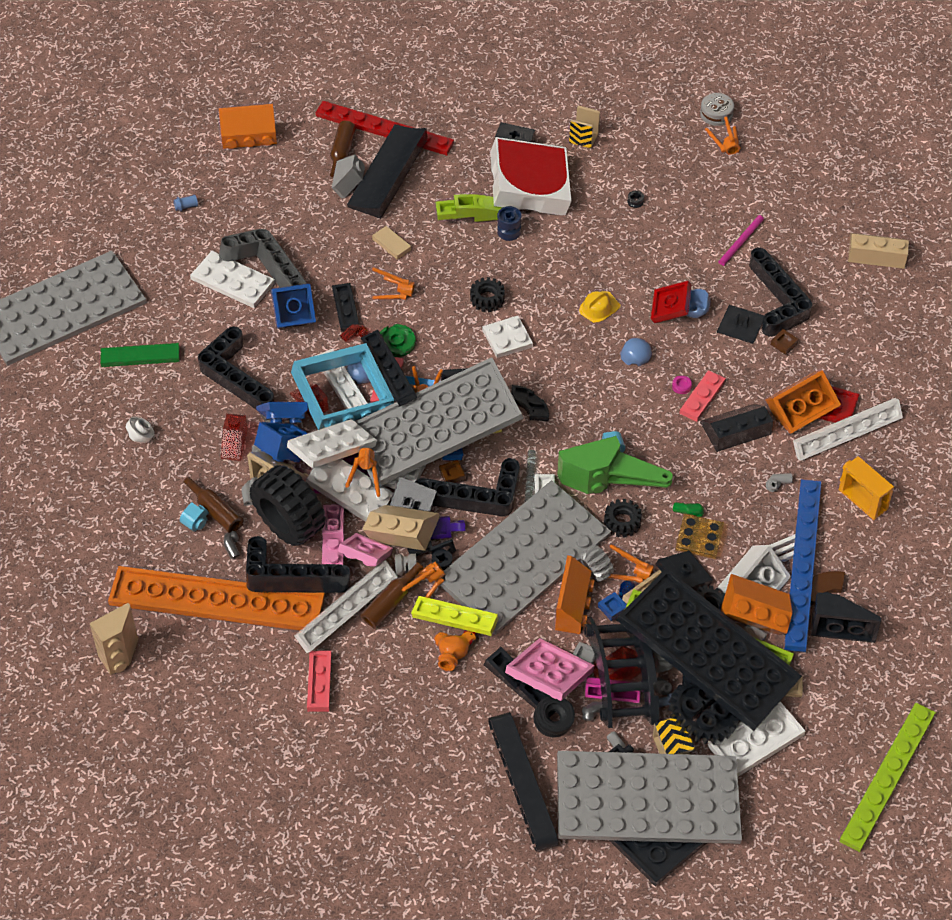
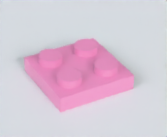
(365, 549)

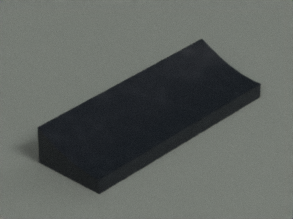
(388, 170)

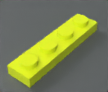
(455, 615)

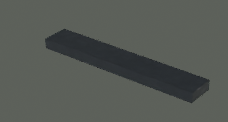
(389, 368)

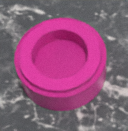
(682, 384)

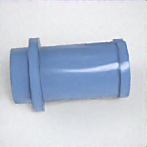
(186, 202)

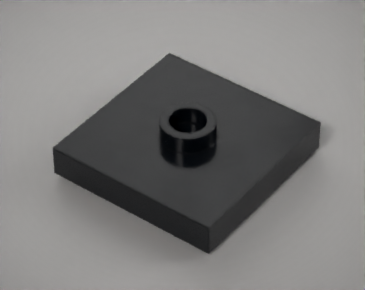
(686, 568)

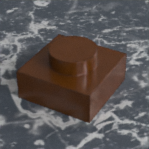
(784, 341)
(452, 472)

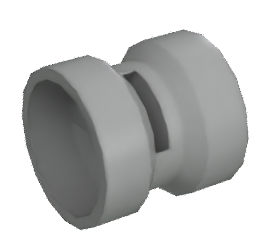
(400, 563)

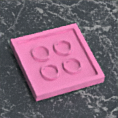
(549, 669)

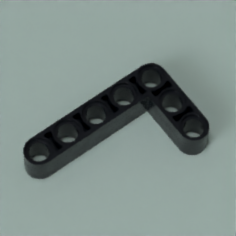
(795, 302)
(215, 365)
(479, 499)
(291, 577)

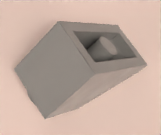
(347, 175)

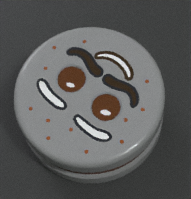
(715, 108)

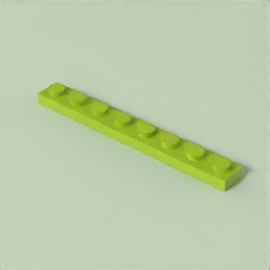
(887, 777)

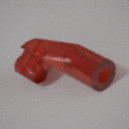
(354, 330)

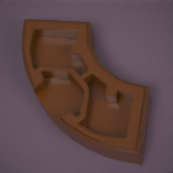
(827, 582)

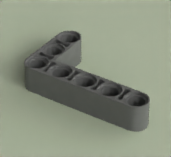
(263, 244)

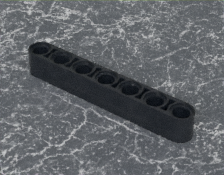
(524, 782)

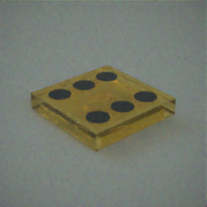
(699, 536)

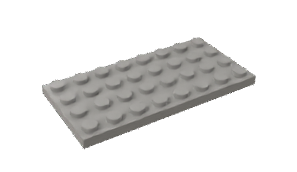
(65, 306)
(440, 420)
(523, 555)
(648, 797)

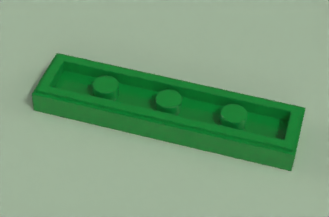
(140, 355)

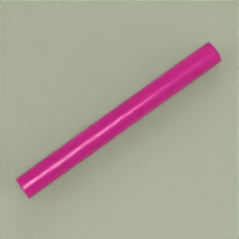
(740, 241)

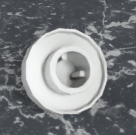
(139, 429)

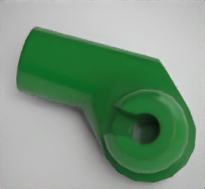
(689, 508)

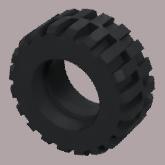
(287, 505)

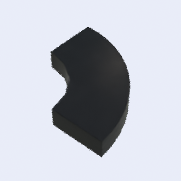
(528, 400)

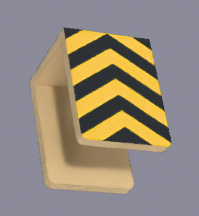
(585, 127)
(670, 739)

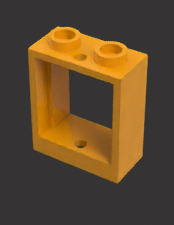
(880, 490)

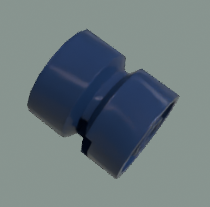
(509, 223)

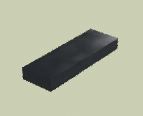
(345, 305)

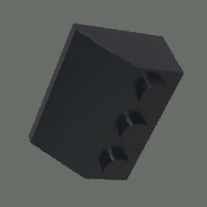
(738, 426)

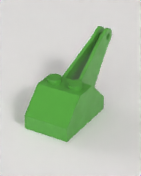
(599, 463)

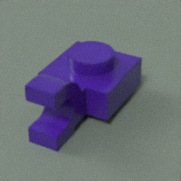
(444, 527)

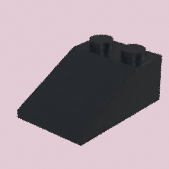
(842, 619)

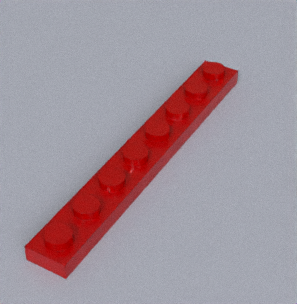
(378, 125)

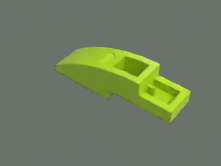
(468, 205)

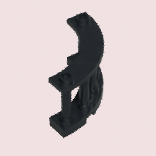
(644, 661)

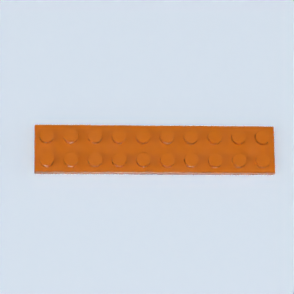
(212, 599)

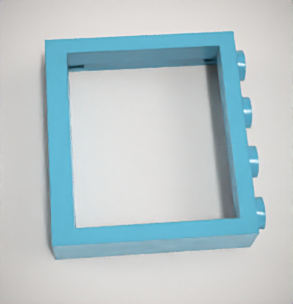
(334, 360)

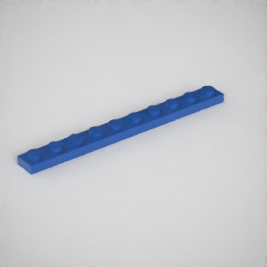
(803, 565)

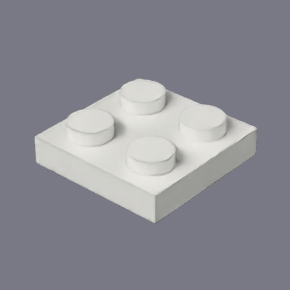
(507, 336)

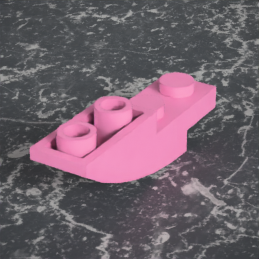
(333, 534)

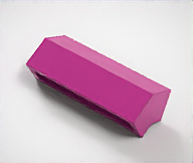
(593, 690)

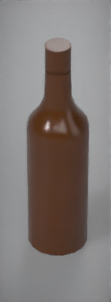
(342, 143)
(216, 506)
(389, 598)

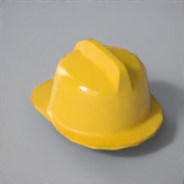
(599, 306)

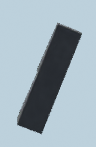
(497, 665)

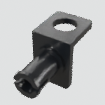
(431, 549)

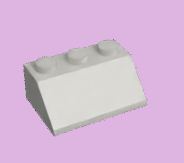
(761, 566)

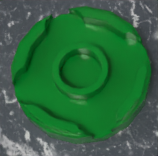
(399, 345)

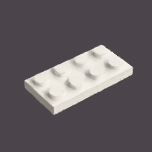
(232, 279)
(331, 443)
(358, 497)
(755, 746)

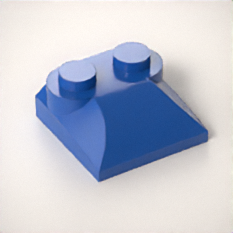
(283, 411)

